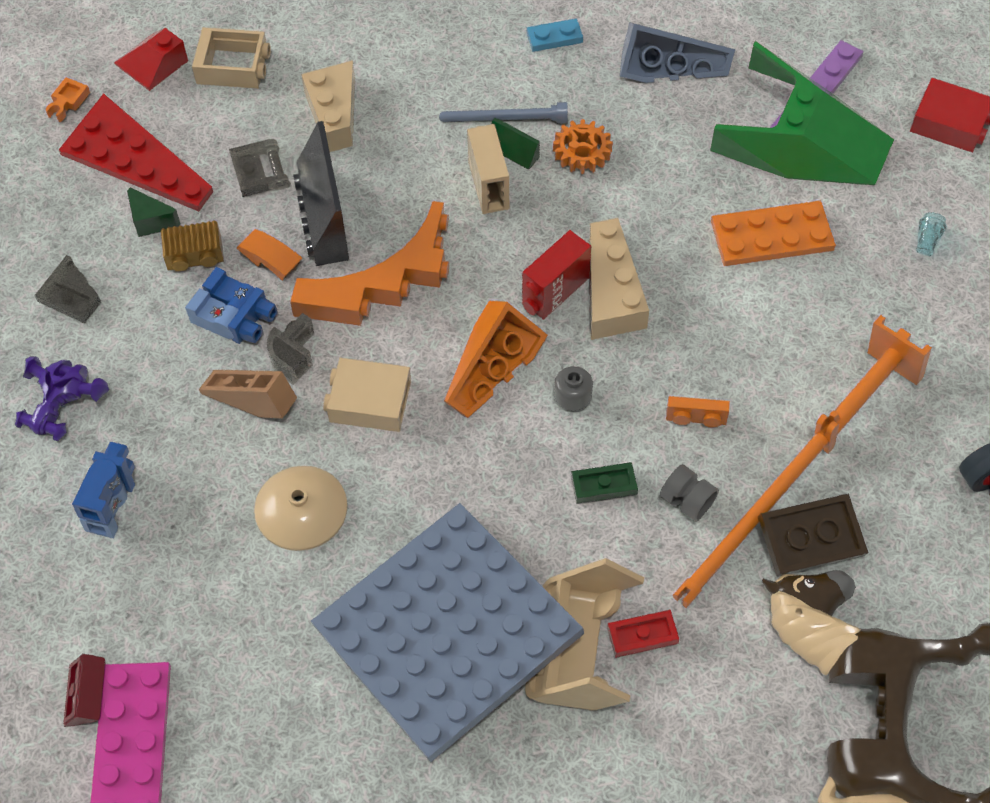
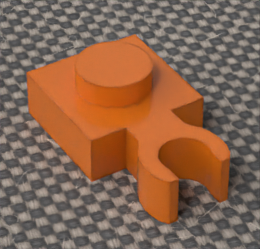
(67, 96)

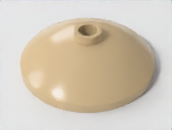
(303, 522)

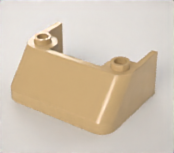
(588, 596)

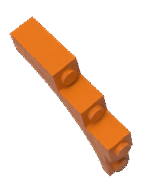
(350, 296)

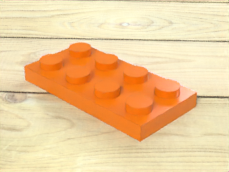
(772, 233)

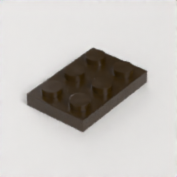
(812, 534)

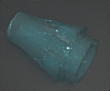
(930, 232)

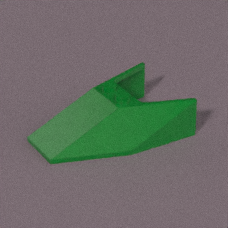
(814, 137)

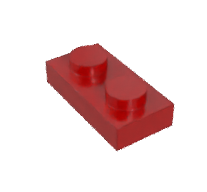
(643, 633)

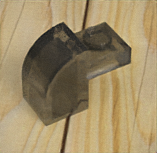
(287, 348)

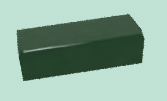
(517, 145)

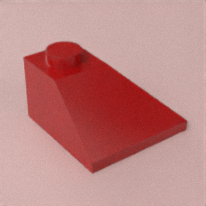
(154, 58)

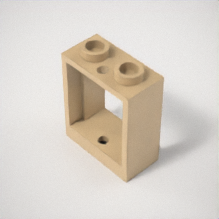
(230, 40)

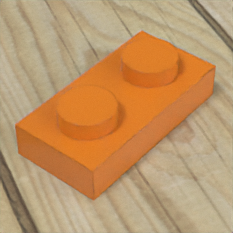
(696, 410)

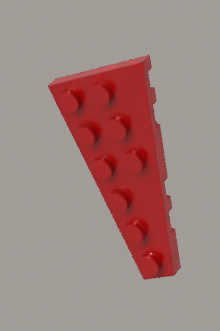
(124, 149)

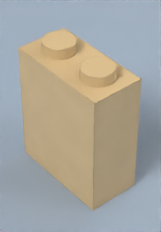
(488, 169)
(368, 394)

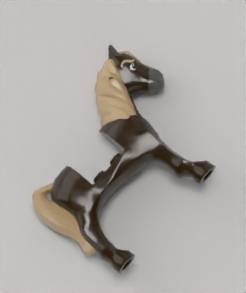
(863, 767)

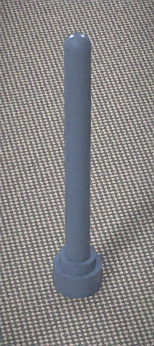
(556, 113)

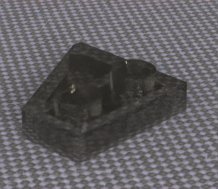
(69, 292)

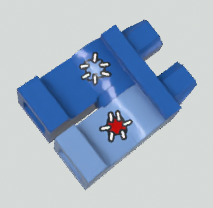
(230, 308)
(105, 490)

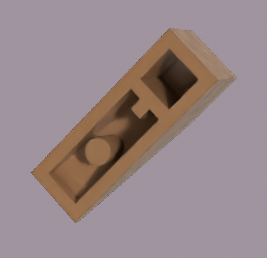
(255, 392)

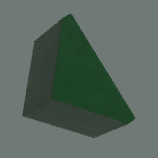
(150, 214)

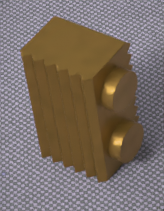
(192, 246)

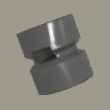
(685, 490)

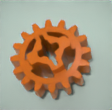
(582, 146)

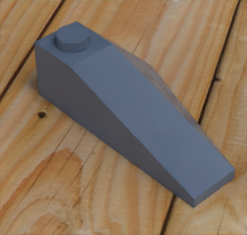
(663, 54)

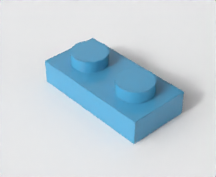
(554, 35)

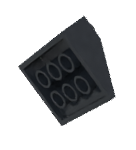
(320, 201)

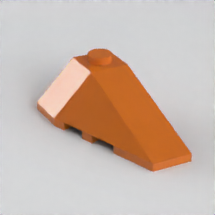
(494, 349)

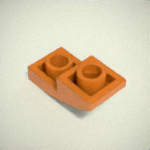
(269, 251)

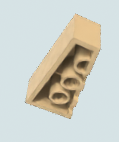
(615, 289)

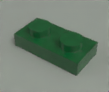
(604, 482)

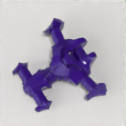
(60, 386)

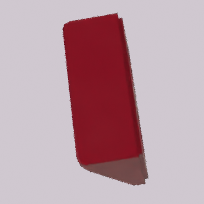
(84, 690)

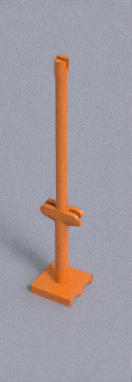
(893, 353)

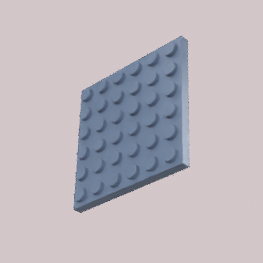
(446, 630)

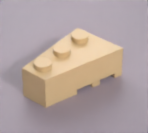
(332, 100)

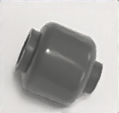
(573, 388)

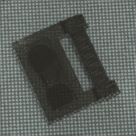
(250, 169)

